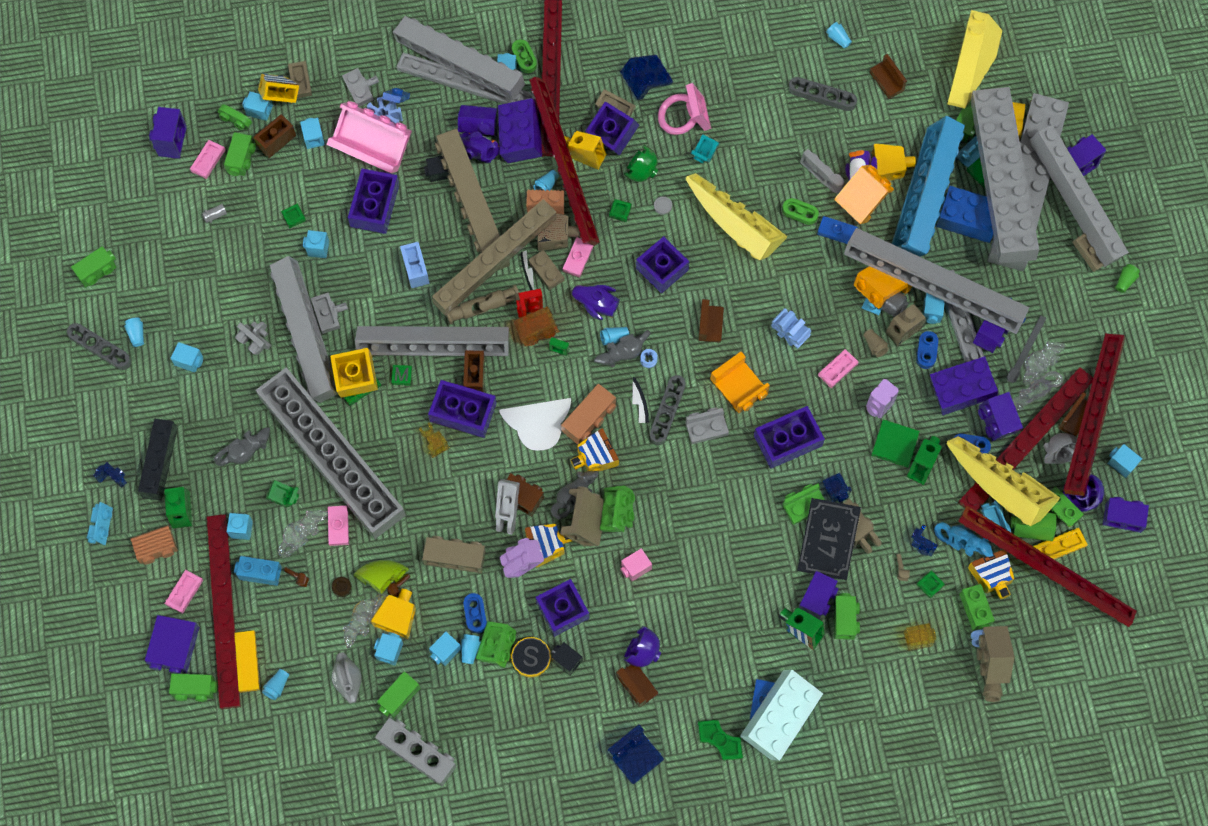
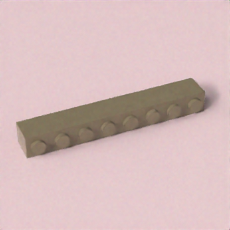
(467, 190)
(494, 257)

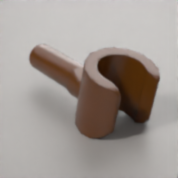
(302, 579)
(393, 588)

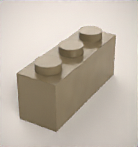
(454, 554)

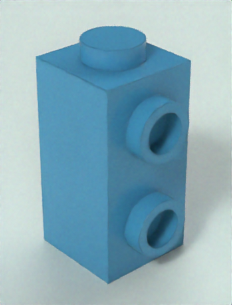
(258, 570)

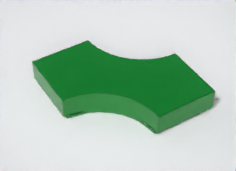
(728, 746)

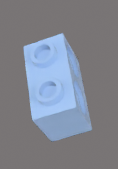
(414, 264)

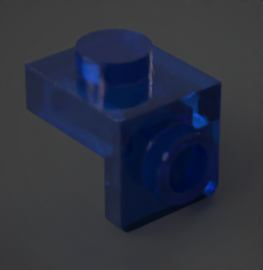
(107, 470)
(837, 488)
(922, 544)

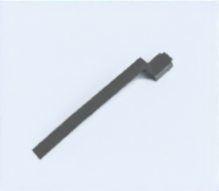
(1014, 372)

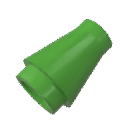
(1127, 277)

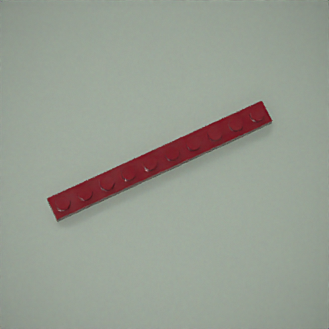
(551, 60)
(564, 161)
(1094, 415)
(1034, 432)
(1047, 566)
(223, 611)

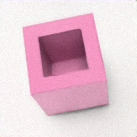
(636, 565)

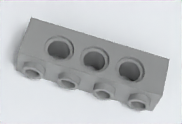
(387, 738)

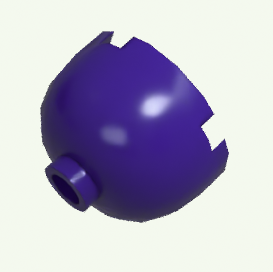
(1093, 495)
(643, 648)

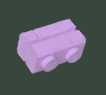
(882, 398)
(521, 558)

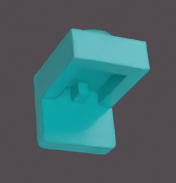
(705, 149)

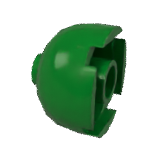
(642, 165)

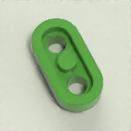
(524, 57)
(238, 119)
(801, 210)

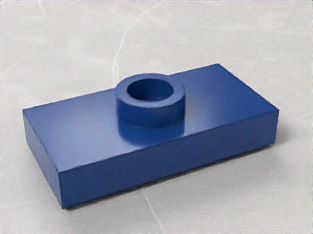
(396, 95)
(836, 230)
(760, 692)

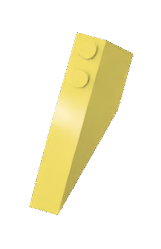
(975, 57)
(747, 229)
(1014, 491)

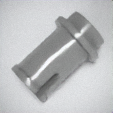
(214, 213)

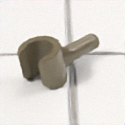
(903, 574)

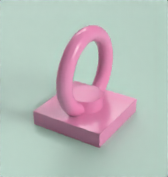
(696, 108)

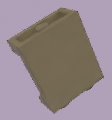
(586, 518)

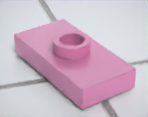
(207, 159)
(577, 258)
(838, 368)
(338, 525)
(184, 591)

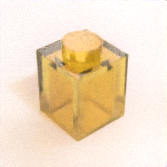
(919, 636)

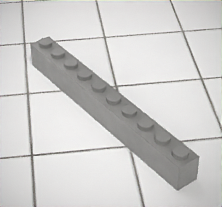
(936, 280)

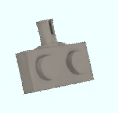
(359, 86)
(327, 312)

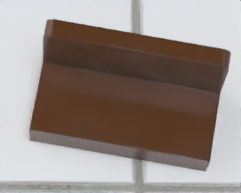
(888, 77)
(710, 322)
(1073, 420)
(636, 684)

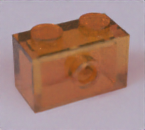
(536, 326)

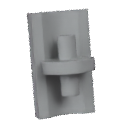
(247, 332)

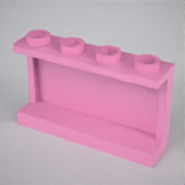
(370, 137)

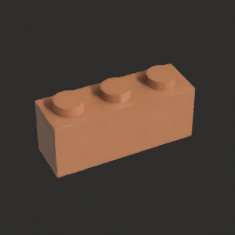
(589, 414)

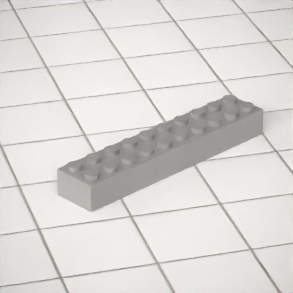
(1041, 113)
(1004, 175)
(330, 453)

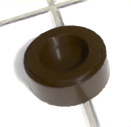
(341, 587)

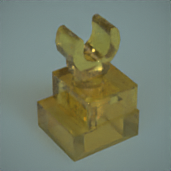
(436, 441)

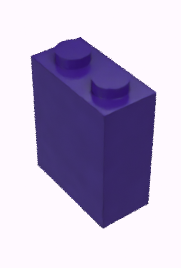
(171, 644)

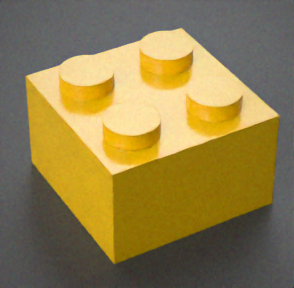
(354, 372)

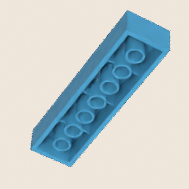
(928, 186)

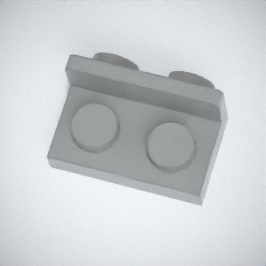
(706, 425)

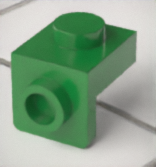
(282, 494)

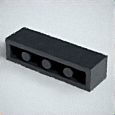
(157, 459)

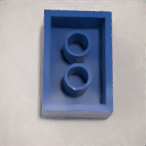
(966, 214)

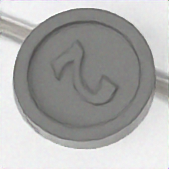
(663, 205)

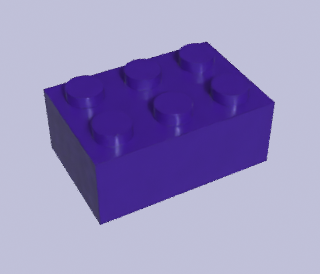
(519, 131)
(373, 201)
(963, 385)
(462, 408)
(789, 437)

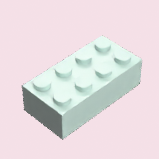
(781, 715)

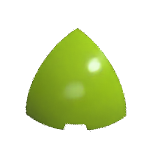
(380, 574)

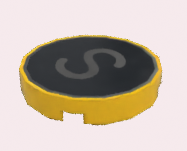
(531, 657)

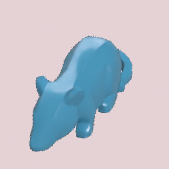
(963, 538)

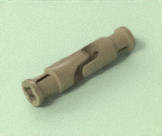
(491, 301)

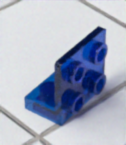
(645, 73)
(635, 755)

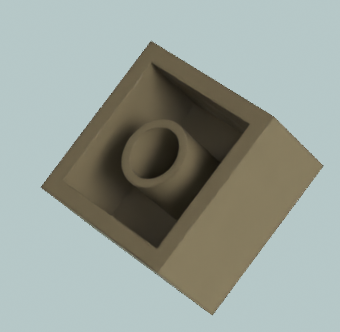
(995, 655)

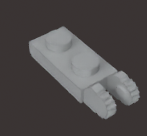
(822, 171)
(506, 505)

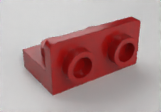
(529, 301)

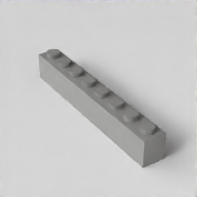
(459, 58)
(1078, 195)
(304, 329)
(432, 340)

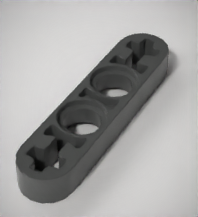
(823, 91)
(100, 344)
(668, 410)

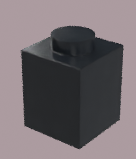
(435, 169)
(566, 658)

